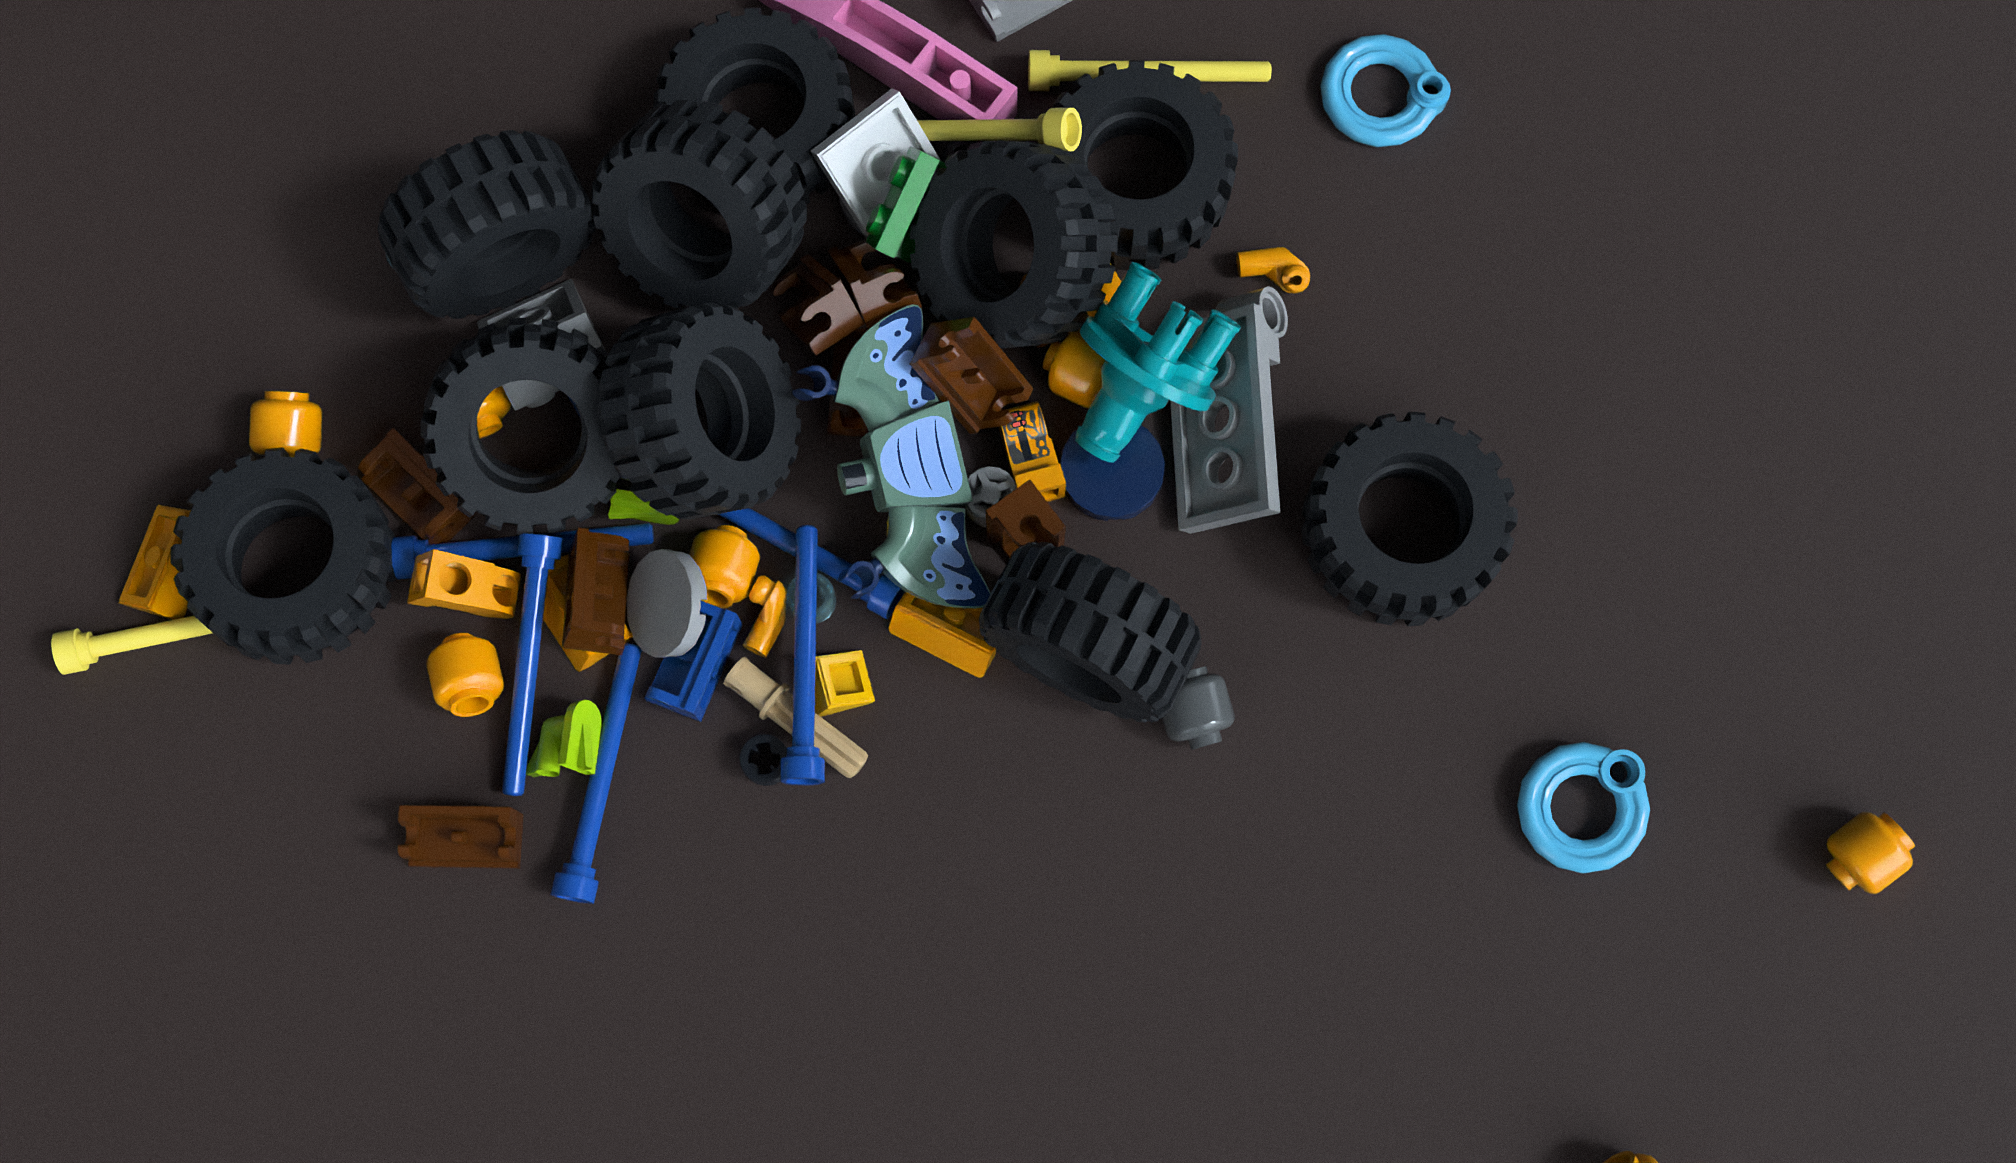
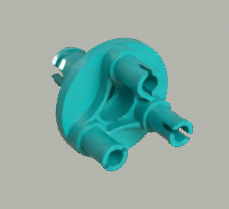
(1145, 369)

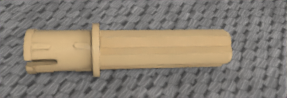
(777, 704)

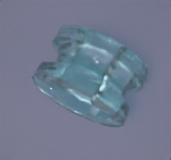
(827, 593)

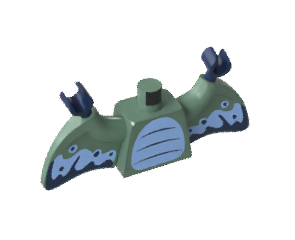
(908, 465)

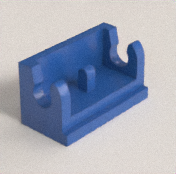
(689, 680)

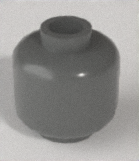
(1200, 710)

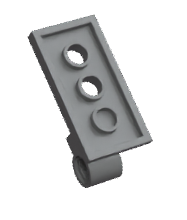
(1249, 435)

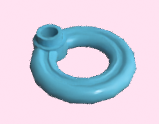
(1392, 52)
(1629, 796)

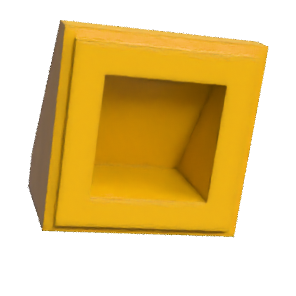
(841, 683)

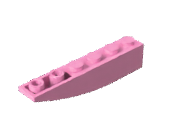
(907, 58)

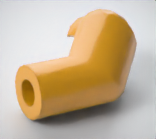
(1276, 264)
(771, 618)

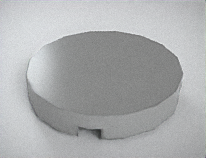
(666, 603)

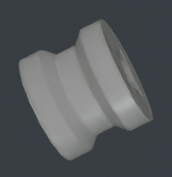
(986, 487)

